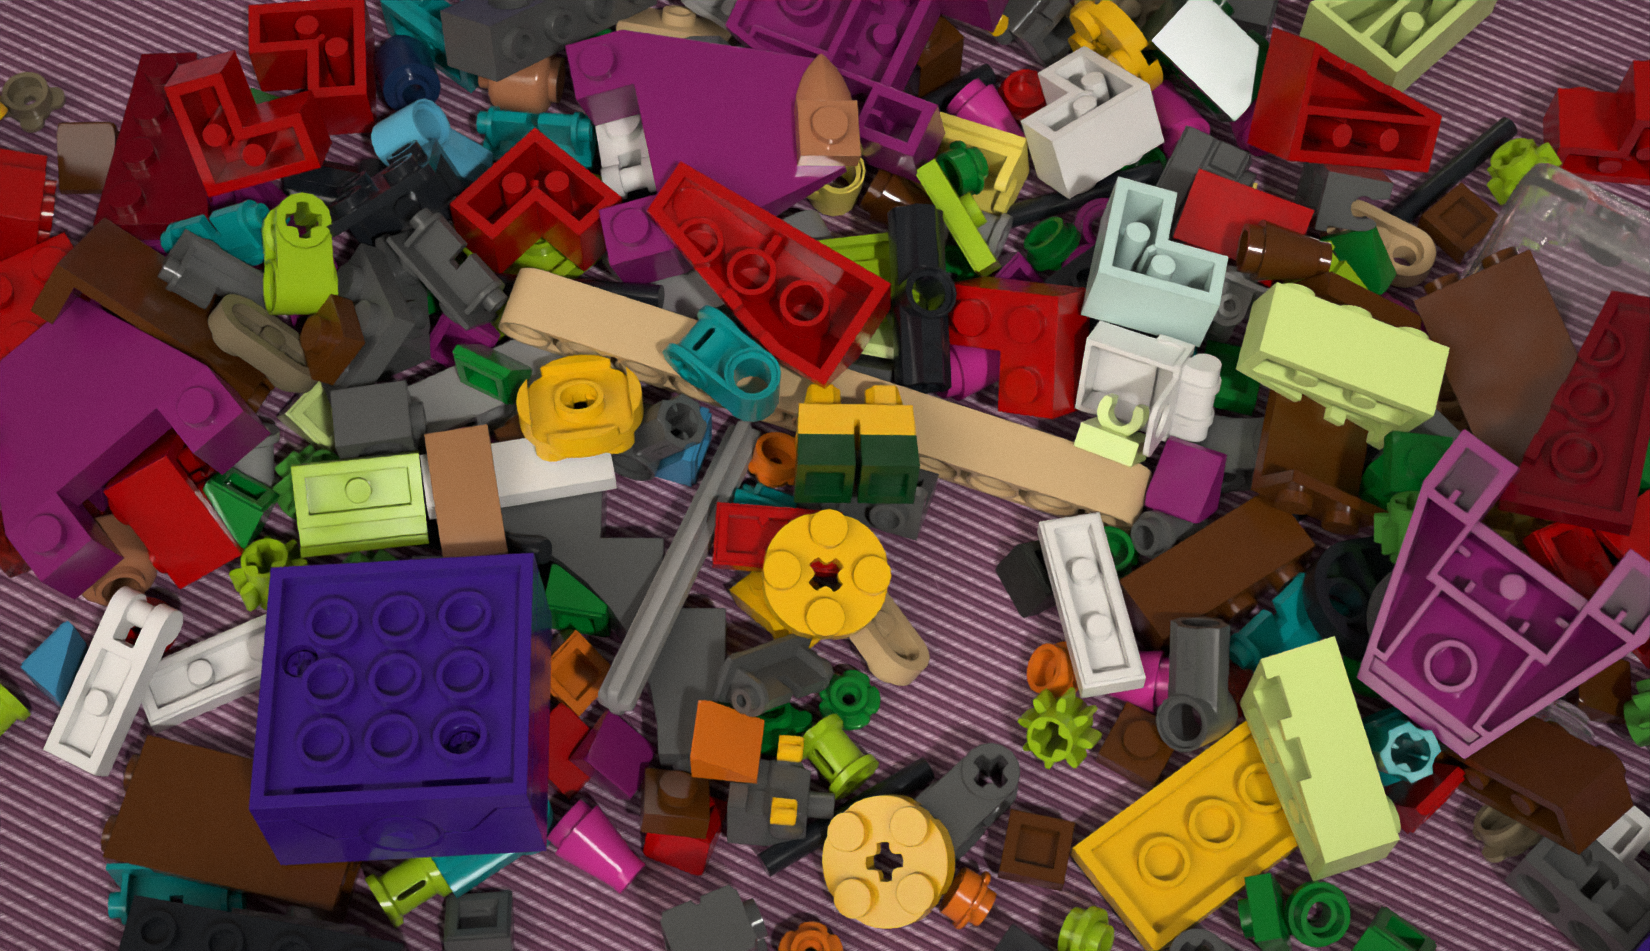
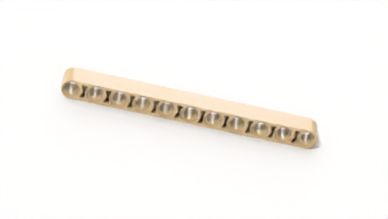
(951, 438)

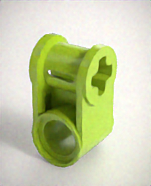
(298, 269)

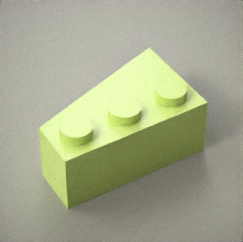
(1392, 37)
(1343, 361)
(1320, 758)

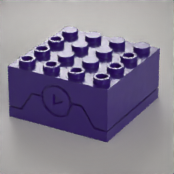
(404, 710)

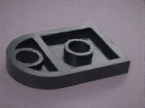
(1351, 573)

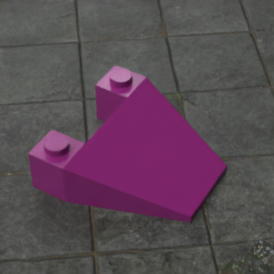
(875, 52)
(698, 105)
(78, 411)
(1478, 627)

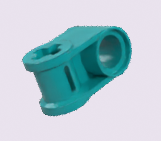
(719, 356)

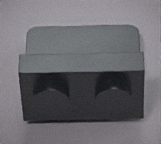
(389, 200)

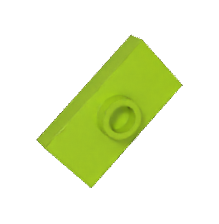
(961, 217)

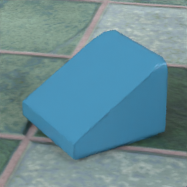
(686, 465)
(56, 662)

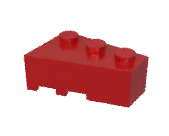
(1336, 113)

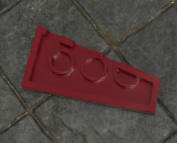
(151, 167)
(1596, 436)

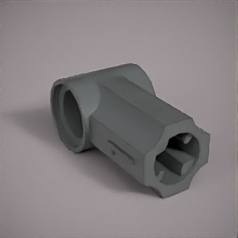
(664, 431)
(1199, 681)

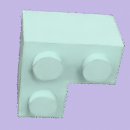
(1145, 278)

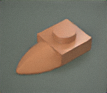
(826, 118)

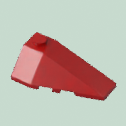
(780, 283)

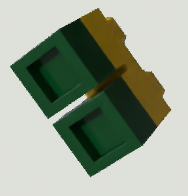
(879, 432)

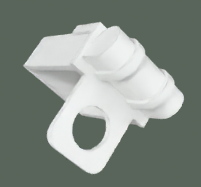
(1150, 373)

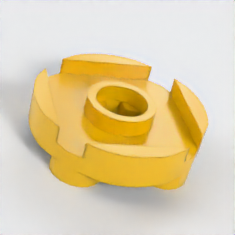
(1114, 36)
(564, 432)
(827, 539)
(849, 861)

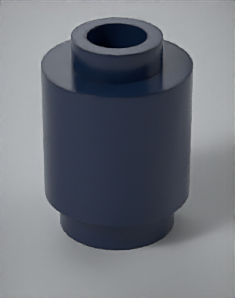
(406, 72)

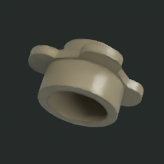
(26, 88)
(1502, 835)

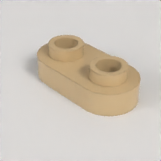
(1400, 241)
(891, 645)

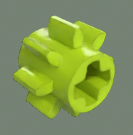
(1513, 161)
(256, 563)
(1060, 728)

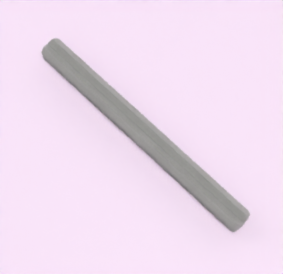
(677, 572)

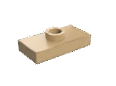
(674, 22)

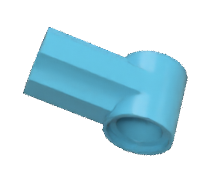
(424, 122)

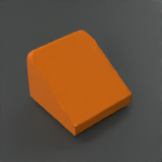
(575, 671)
(726, 744)

